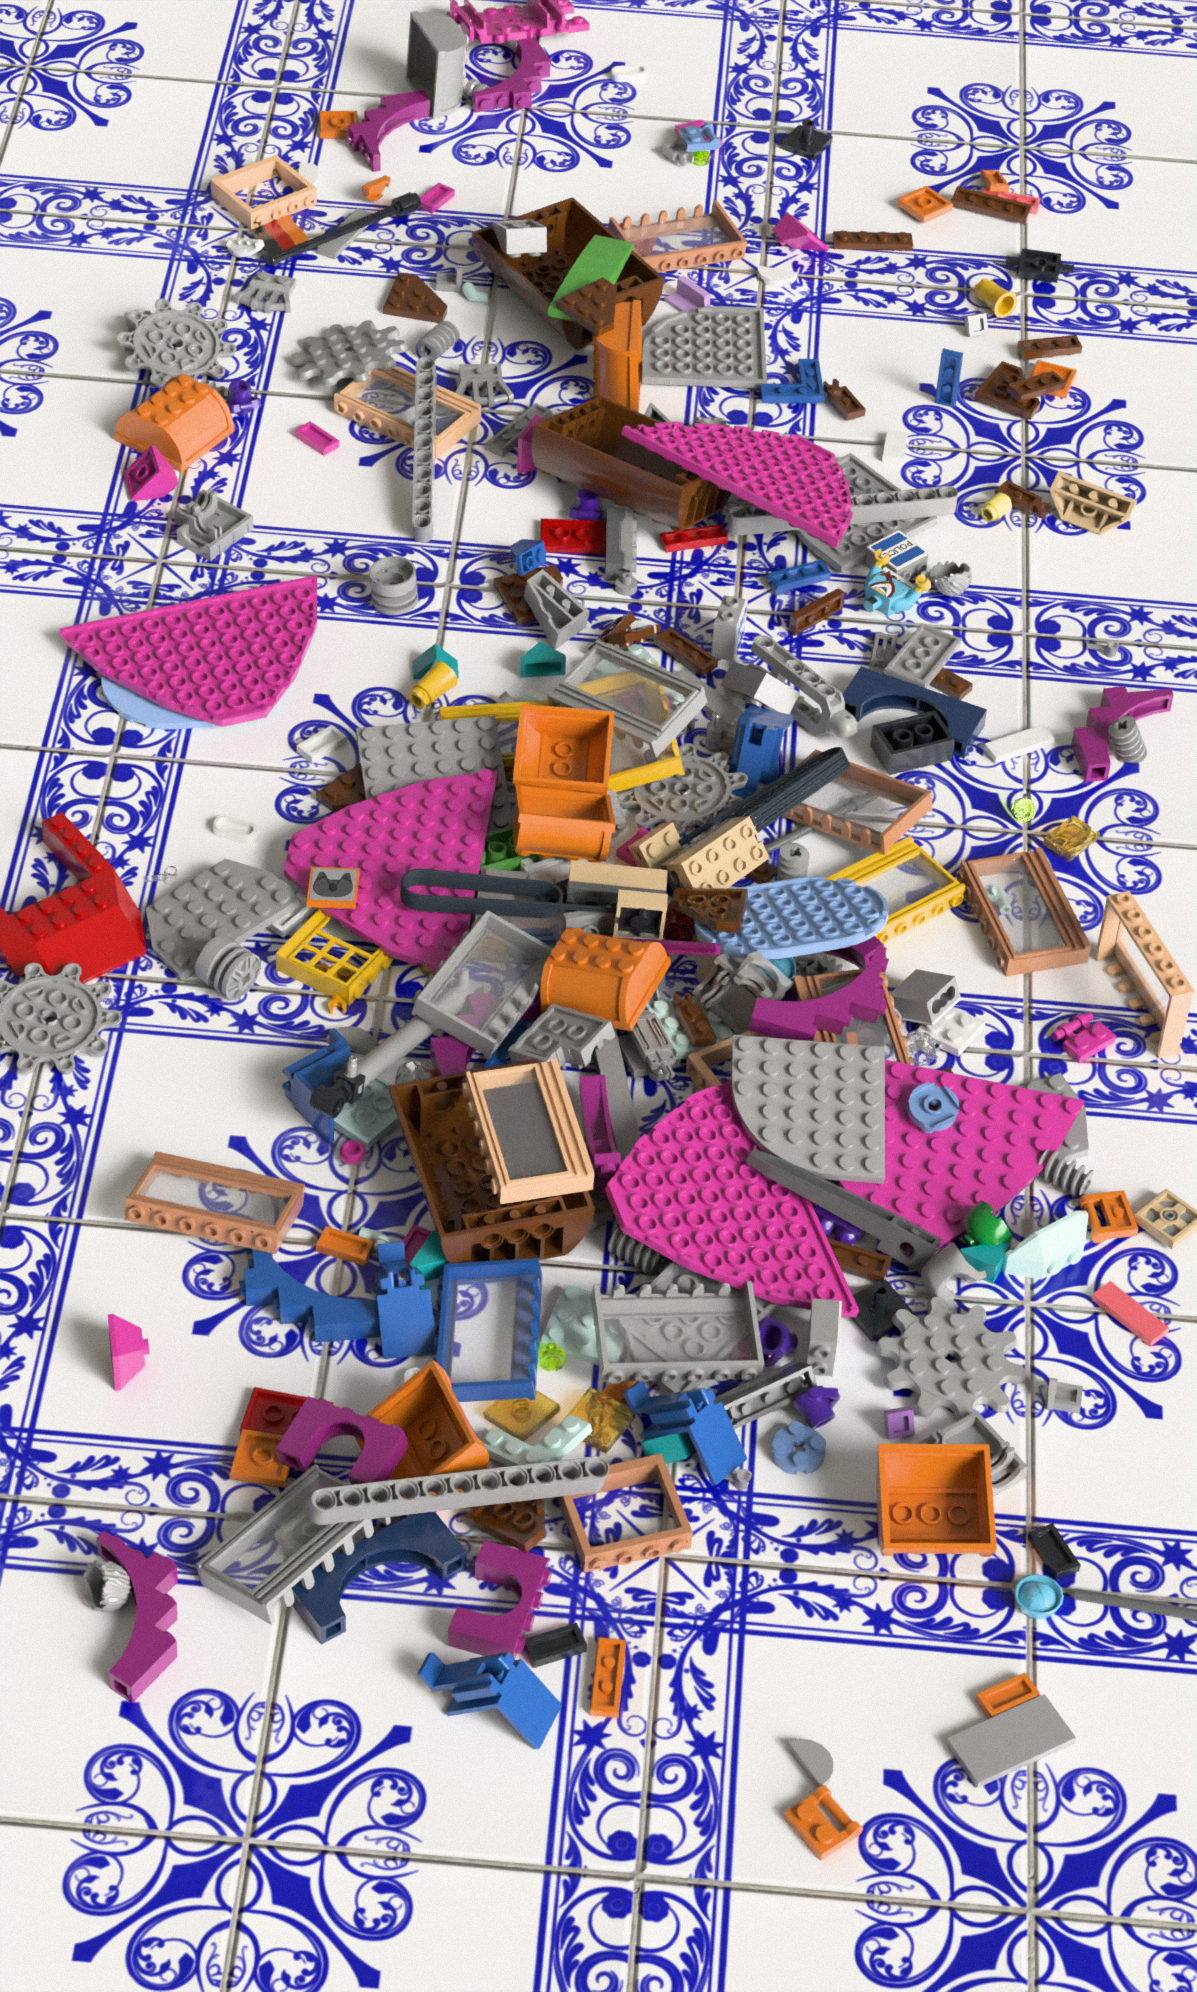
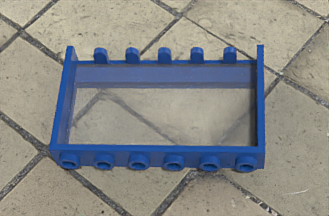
(490, 1328)

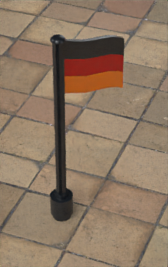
(286, 239)

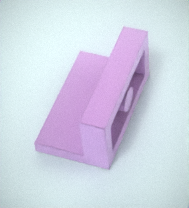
(688, 296)

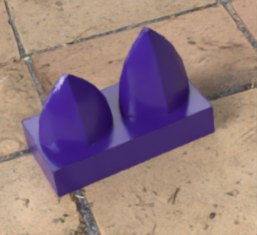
(844, 1232)

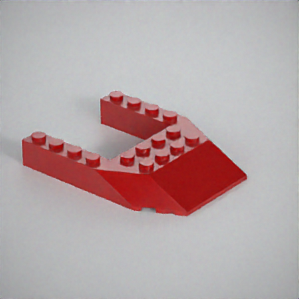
(82, 925)

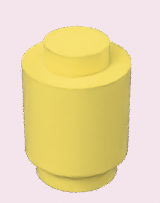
(996, 507)

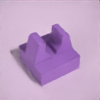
(899, 1422)

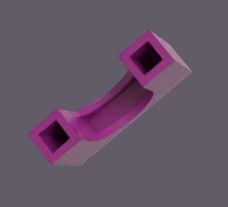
(322, 1421)
(520, 1573)

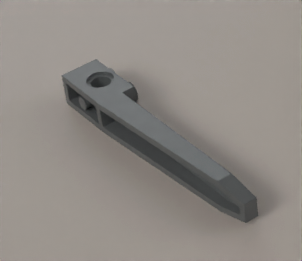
(868, 1216)

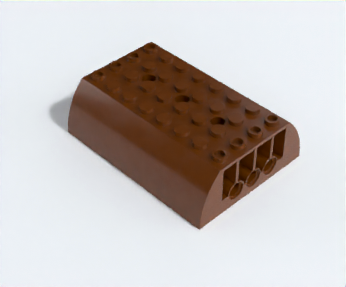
(540, 277)
(589, 451)
(452, 1176)

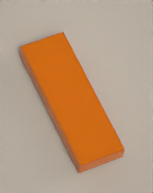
(607, 1677)

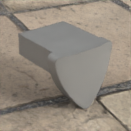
(450, 281)
(1063, 1396)

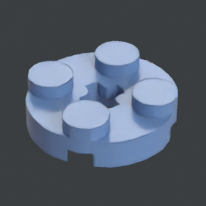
(932, 1120)
(798, 1436)

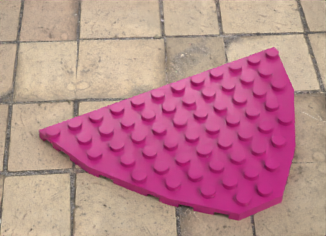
(771, 471)
(210, 656)
(416, 827)
(982, 1156)
(718, 1216)

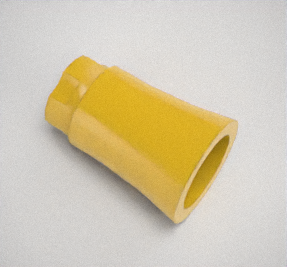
(995, 297)
(432, 685)

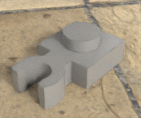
(676, 151)

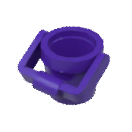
(240, 399)
(586, 507)
(776, 1340)
(817, 1405)

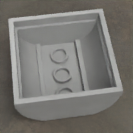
(437, 60)

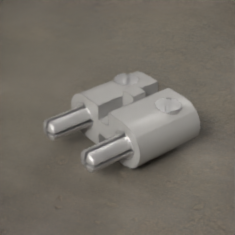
(719, 736)

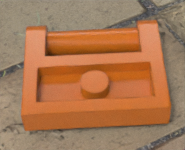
(1116, 1214)
(814, 1826)

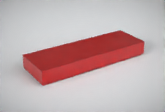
(693, 538)

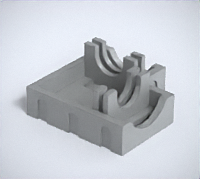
(211, 524)
(738, 986)
(564, 1036)
(976, 1430)

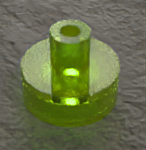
(701, 158)
(1023, 809)
(552, 1357)

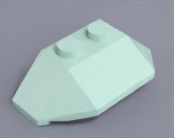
(1049, 1248)

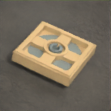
(1167, 1218)

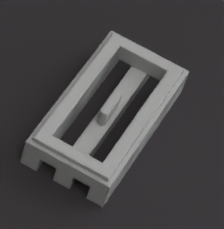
(882, 661)

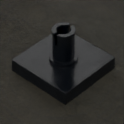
(806, 141)
(876, 1309)

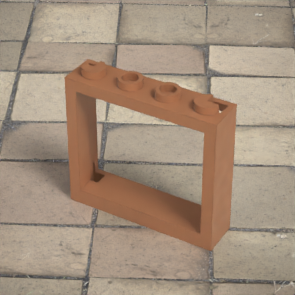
(638, 1548)

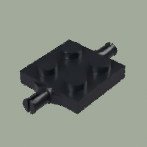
(1039, 265)

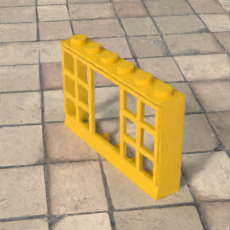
(324, 981)

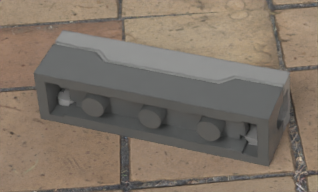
(620, 543)
(767, 1392)

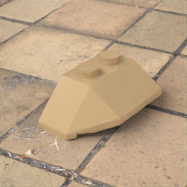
(1089, 504)

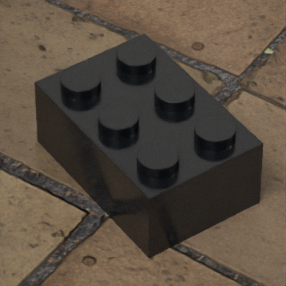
(912, 742)

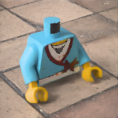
(890, 591)

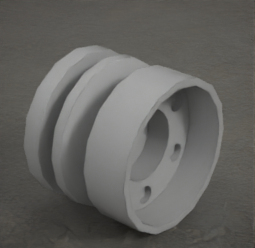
(393, 585)
(228, 967)

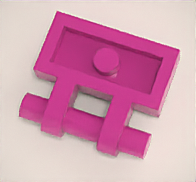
(1087, 1042)

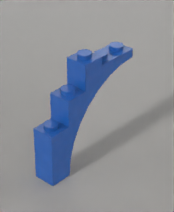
(326, 1315)

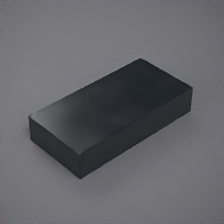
(1054, 1551)
(555, 1645)

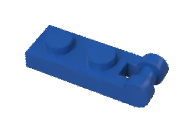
(798, 576)

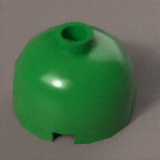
(983, 1227)

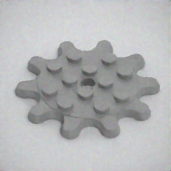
(159, 331)
(366, 348)
(705, 797)
(76, 1014)
(935, 1380)

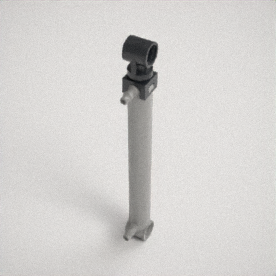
(353, 1078)

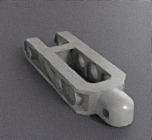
(811, 718)

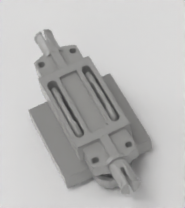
(648, 1049)

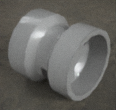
(473, 86)

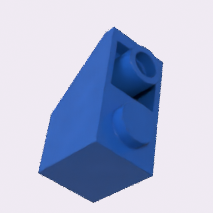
(527, 555)

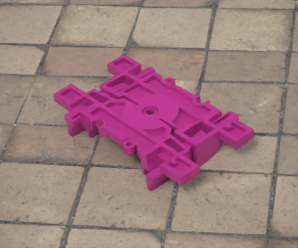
(517, 22)

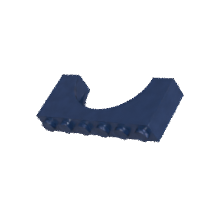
(877, 691)
(414, 1540)

